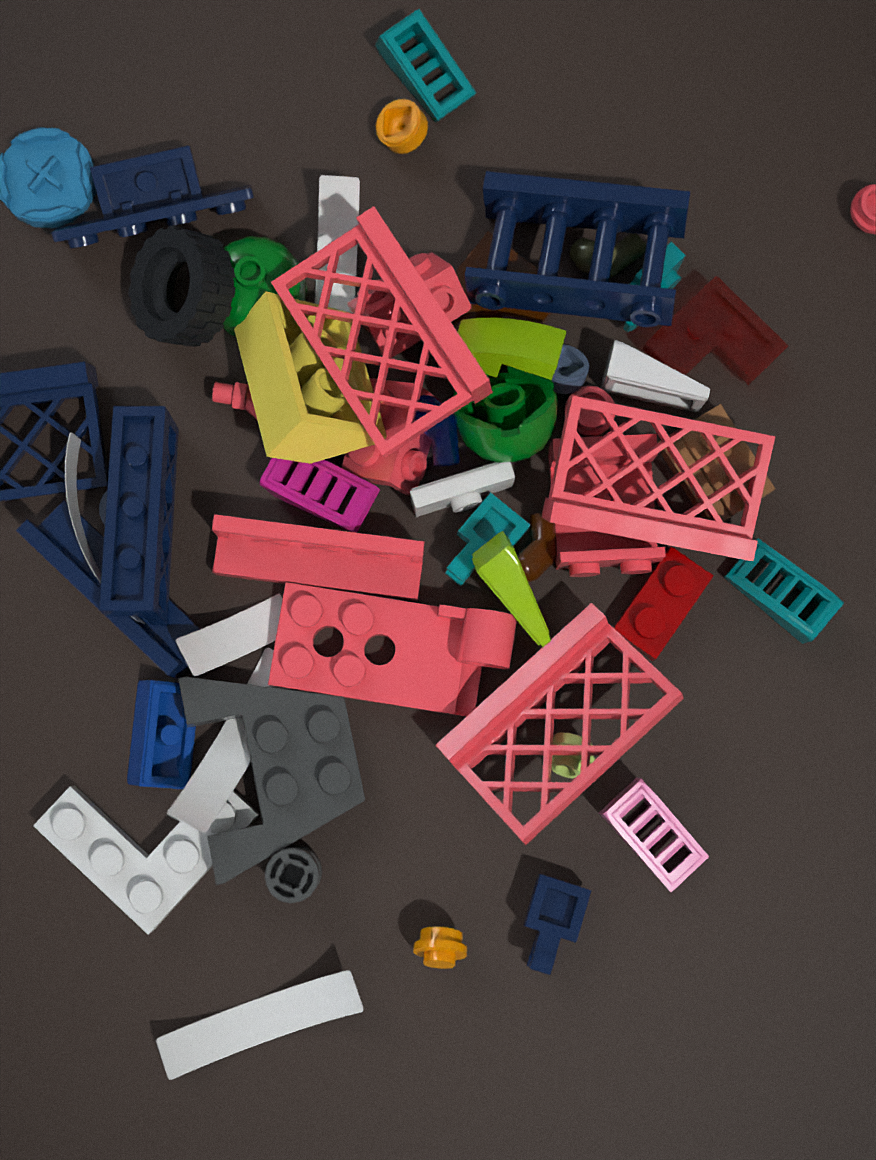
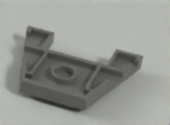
(298, 760)

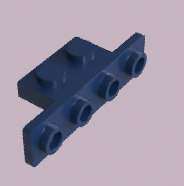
(149, 190)

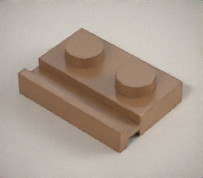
(712, 476)

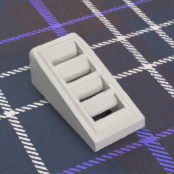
(646, 379)

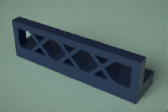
(139, 514)
(60, 547)

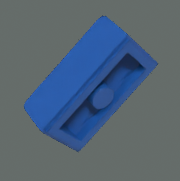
(160, 737)

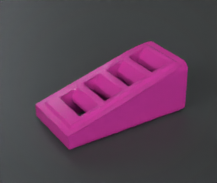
(288, 478)

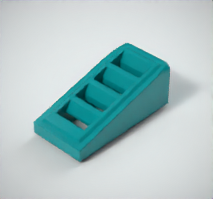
(418, 27)
(788, 617)

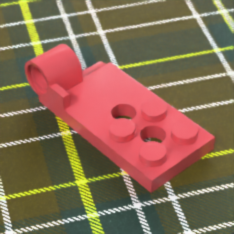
(434, 657)

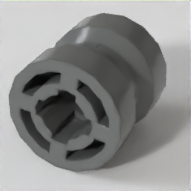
(301, 869)

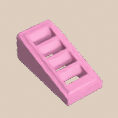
(629, 798)

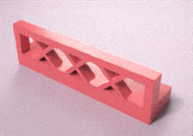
(318, 557)

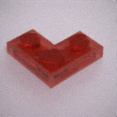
(721, 324)

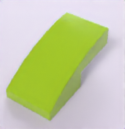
(513, 343)

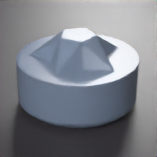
(570, 371)

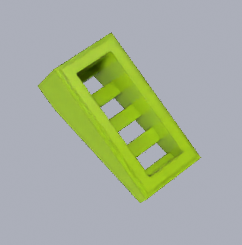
(503, 573)

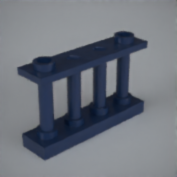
(587, 206)

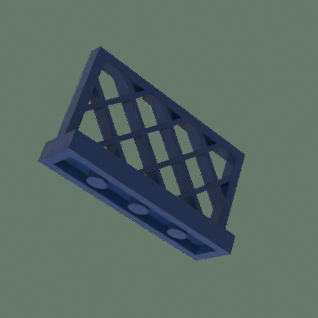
(52, 385)

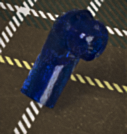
(443, 436)

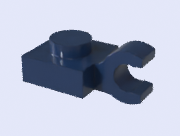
(556, 913)

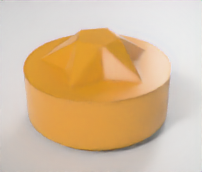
(401, 126)

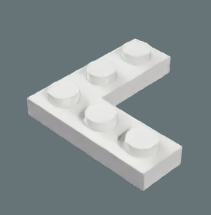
(137, 882)

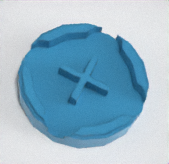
(46, 178)

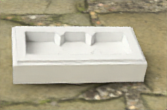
(463, 489)

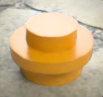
(440, 947)

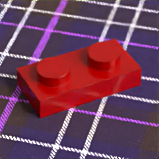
(662, 603)

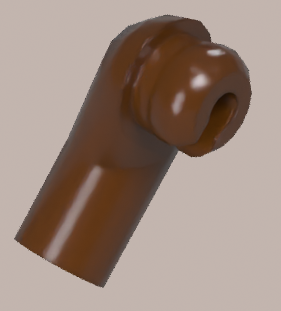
(541, 551)

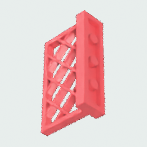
(419, 307)
(649, 523)
(533, 686)

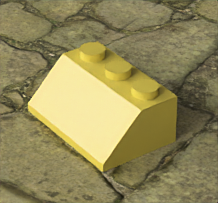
(291, 390)

